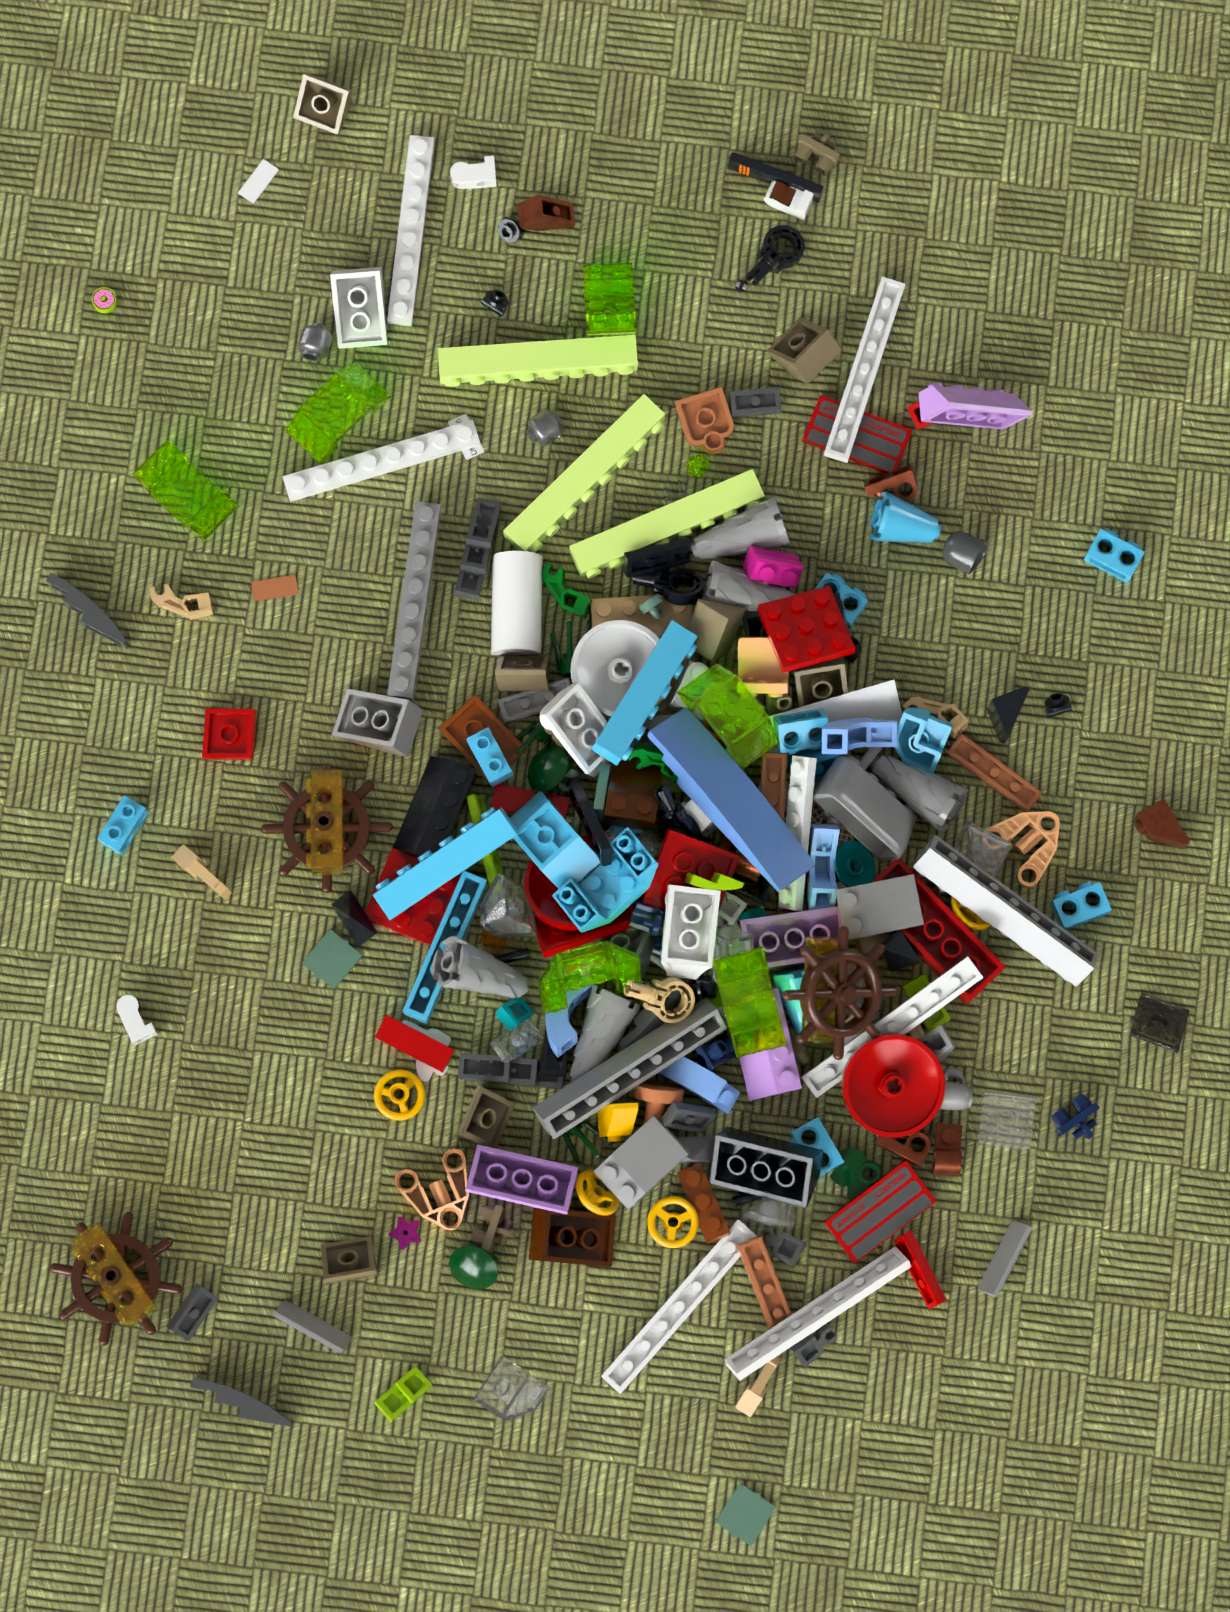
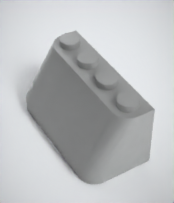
(865, 808)

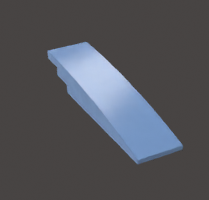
(730, 799)

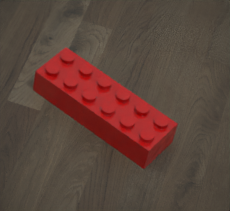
(944, 937)

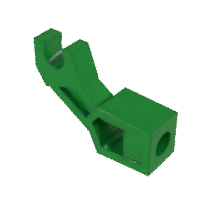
(556, 586)
(651, 756)

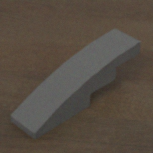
(477, 549)
(93, 617)
(648, 1021)
(516, 1072)
(249, 1406)

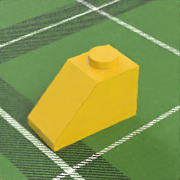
(617, 1121)

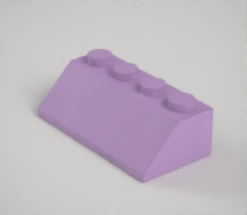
(971, 407)
(787, 933)
(771, 1070)
(522, 1179)

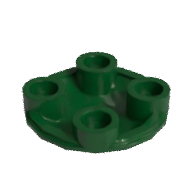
(548, 768)
(473, 1266)

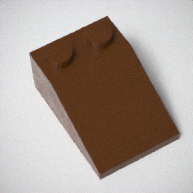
(631, 796)
(572, 1237)

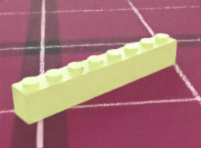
(537, 359)
(585, 475)
(667, 523)

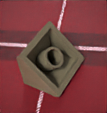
(322, 103)
(715, 627)
(523, 672)
(486, 1118)
(348, 1260)

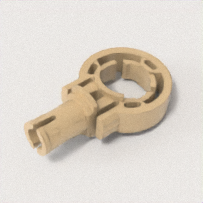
(656, 998)

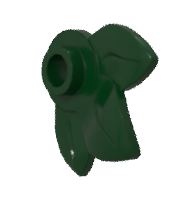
(852, 1172)

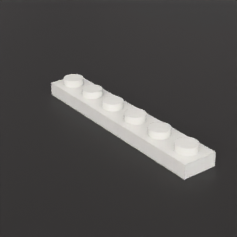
(798, 821)

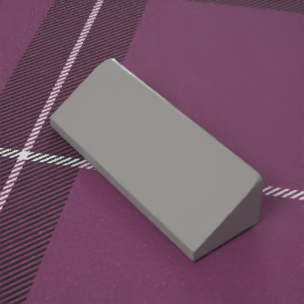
(1004, 1258)
(313, 1326)

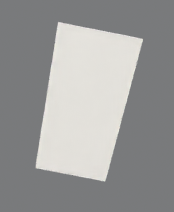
(876, 701)

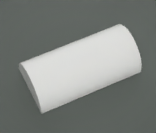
(516, 603)

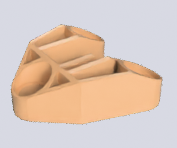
(1040, 859)
(418, 1198)

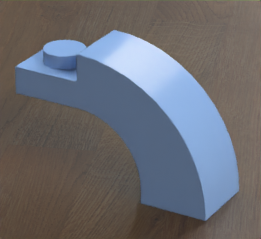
(853, 733)
(821, 879)
(558, 1028)
(701, 1083)

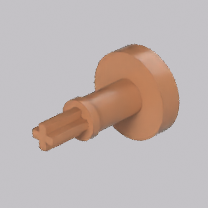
(657, 1096)

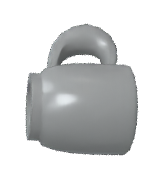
(956, 1095)

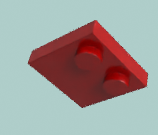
(229, 734)

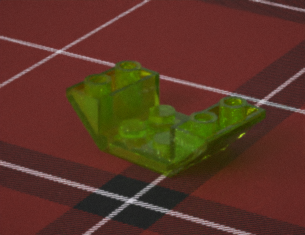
(609, 299)
(335, 410)
(185, 491)
(731, 714)
(586, 967)
(749, 1002)

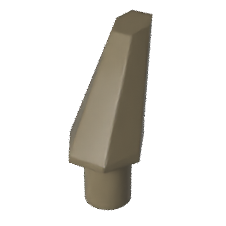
(798, 1049)

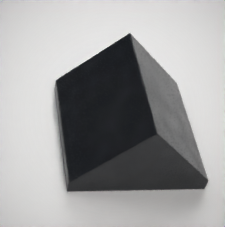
(1005, 710)

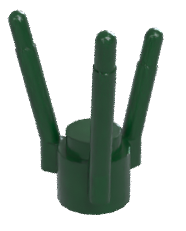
(565, 663)
(537, 732)
(577, 1130)

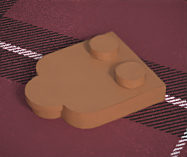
(706, 420)

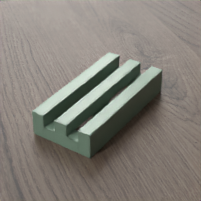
(602, 790)

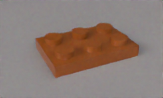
(473, 718)

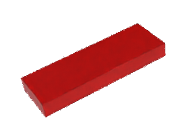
(514, 798)
(414, 1043)
(920, 1270)

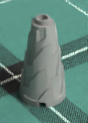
(756, 526)
(734, 588)
(923, 792)
(473, 969)
(601, 1029)

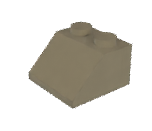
(804, 349)
(820, 681)

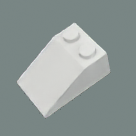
(359, 307)

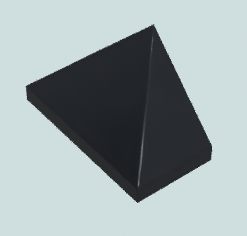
(354, 918)
(898, 952)

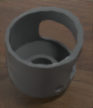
(964, 551)

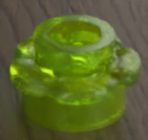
(697, 465)

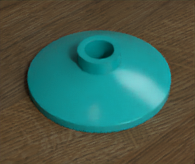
(854, 864)

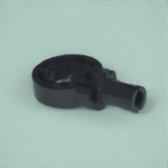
(772, 258)
(666, 582)
(674, 815)

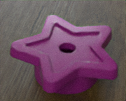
(412, 1236)

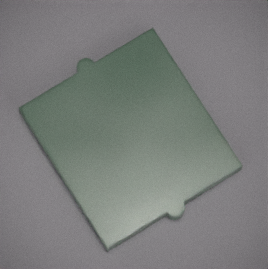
(332, 959)
(745, 1514)

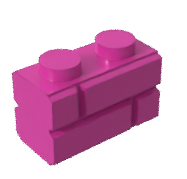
(772, 567)

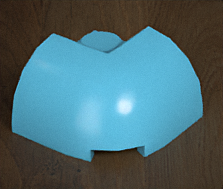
(921, 738)

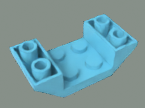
(553, 842)
(609, 888)

